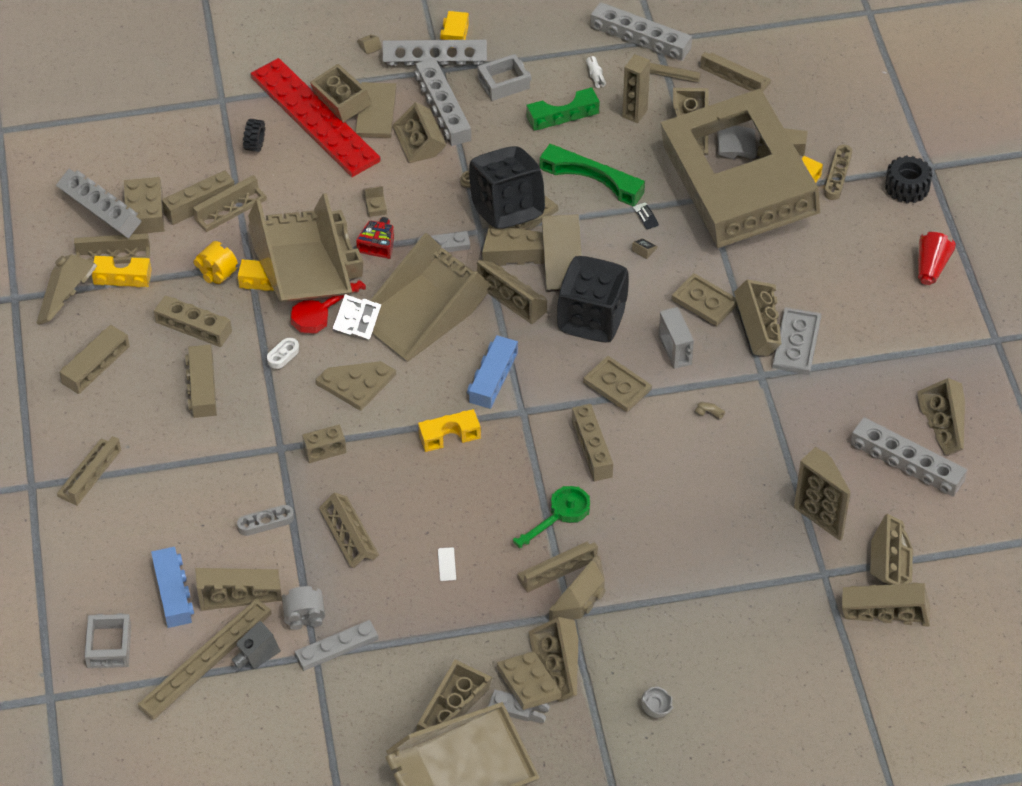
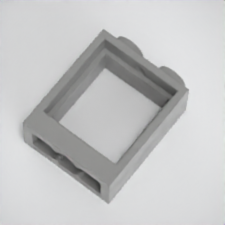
(508, 87)
(676, 337)
(111, 657)

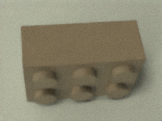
(340, 92)
(146, 199)

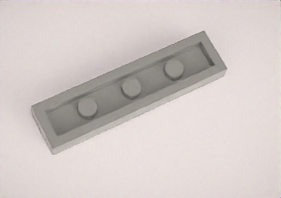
(336, 645)

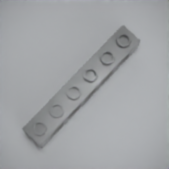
(641, 31)
(390, 48)
(442, 102)
(99, 203)
(908, 457)

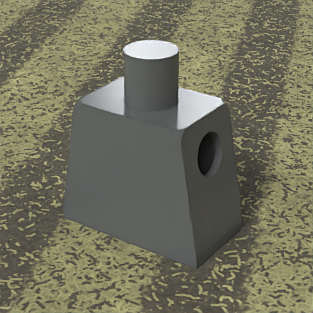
(256, 647)

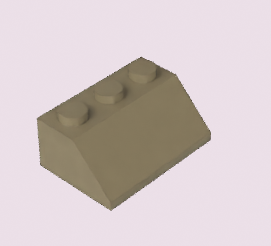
(419, 133)

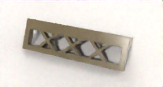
(733, 72)
(225, 202)
(113, 246)
(92, 473)
(350, 524)
(557, 566)

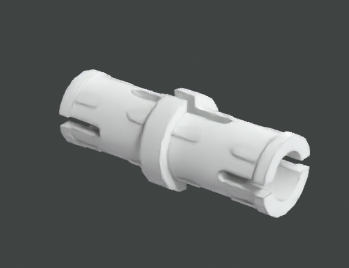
(595, 72)

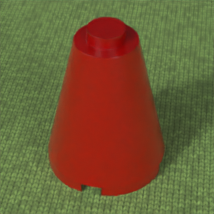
(933, 256)

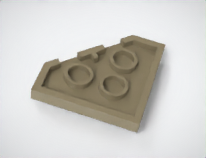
(357, 382)

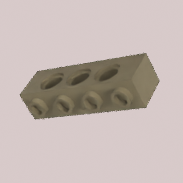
(193, 321)
(592, 442)

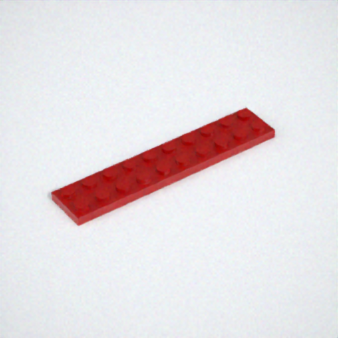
(315, 117)

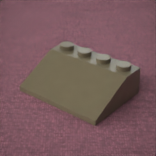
(822, 492)

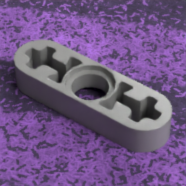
(261, 527)

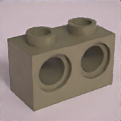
(324, 443)

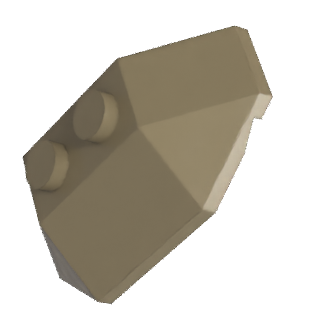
(891, 552)
(581, 593)

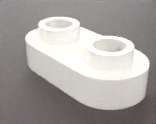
(281, 355)

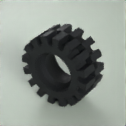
(254, 135)

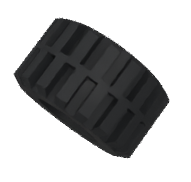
(908, 179)

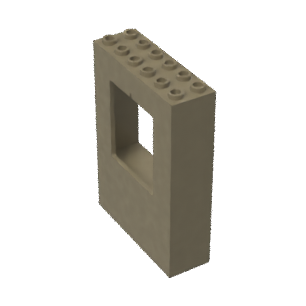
(749, 196)

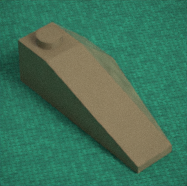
(689, 100)
(63, 279)
(945, 411)
(558, 651)

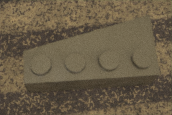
(513, 246)
(759, 315)
(236, 587)
(887, 603)
(455, 695)

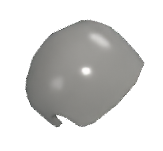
(656, 702)

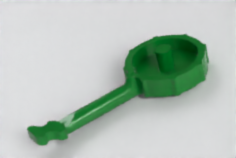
(567, 504)

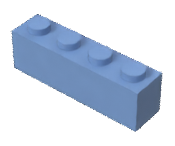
(492, 372)
(171, 587)

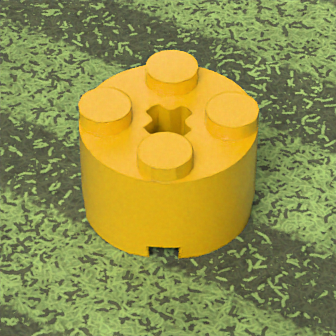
(216, 263)

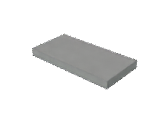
(798, 341)

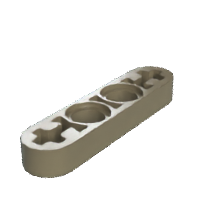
(838, 172)

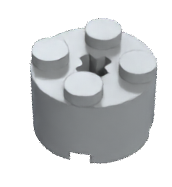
(303, 607)

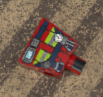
(377, 238)

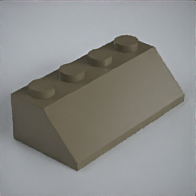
(512, 292)

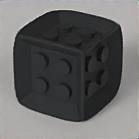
(507, 187)
(592, 298)

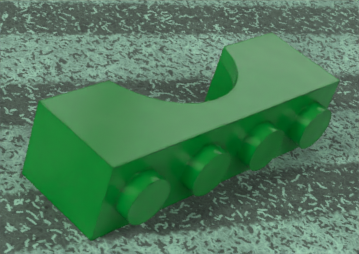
(545, 115)

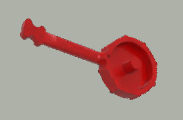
(312, 315)

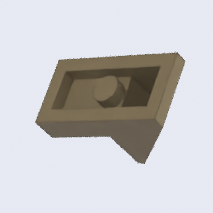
(375, 201)

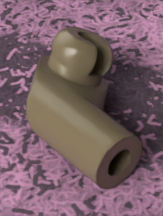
(710, 407)

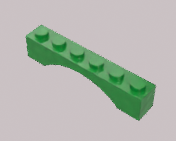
(561, 161)

